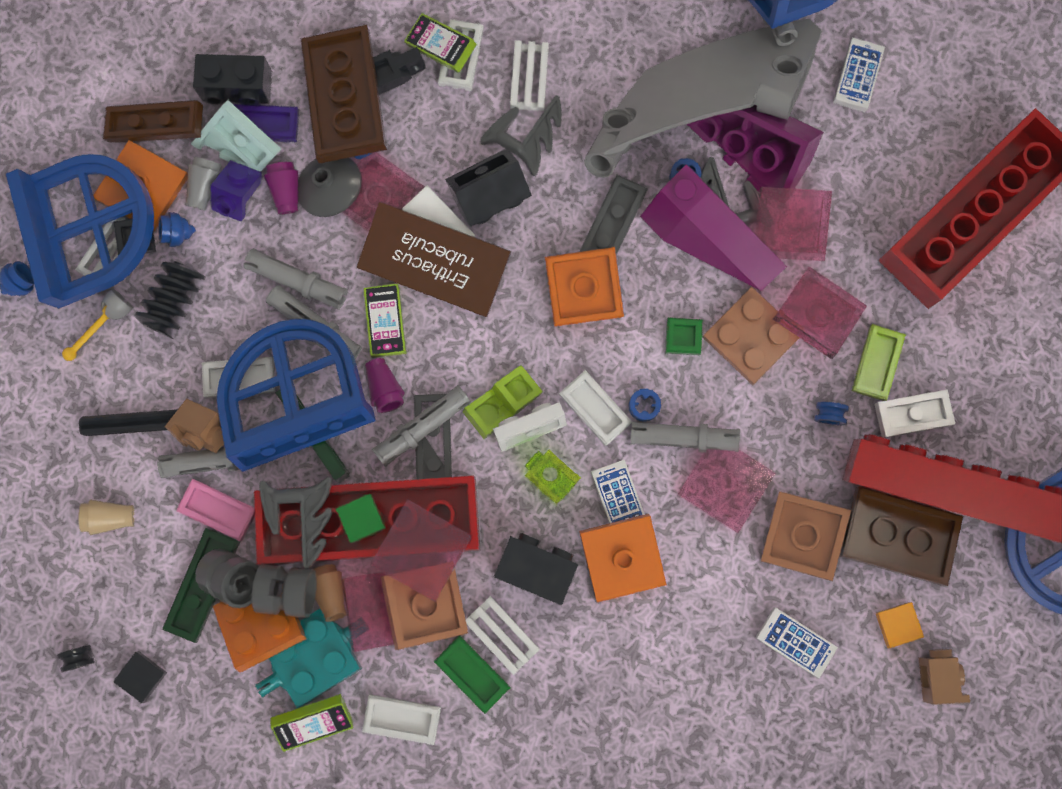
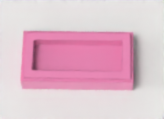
(216, 510)

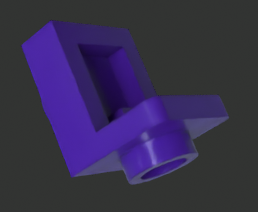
(233, 189)

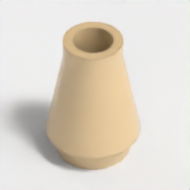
(104, 516)

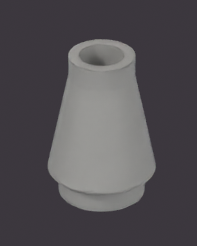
(200, 177)

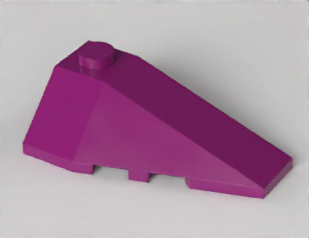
(764, 145)
(703, 225)

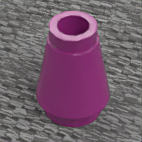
(283, 186)
(383, 387)

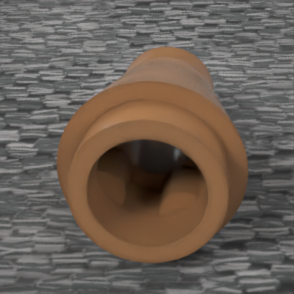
(330, 592)

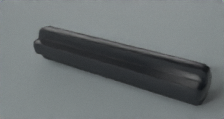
(125, 423)

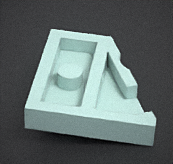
(237, 138)

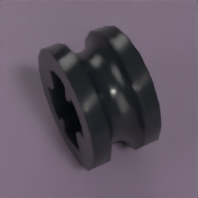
(75, 658)

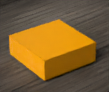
(899, 625)

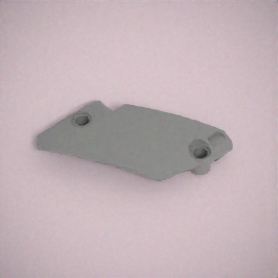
(705, 84)

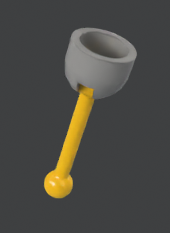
(112, 308)

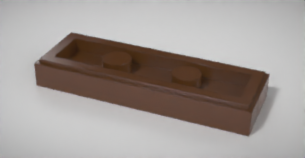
(153, 121)

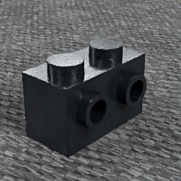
(232, 78)
(489, 187)
(536, 569)

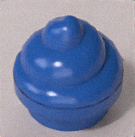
(174, 229)
(16, 279)

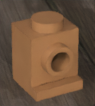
(196, 427)
(942, 678)

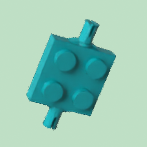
(314, 663)

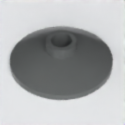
(333, 194)

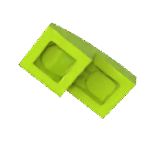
(502, 401)

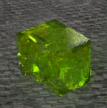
(555, 489)

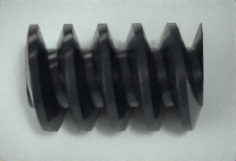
(168, 297)

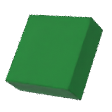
(683, 336)
(360, 518)

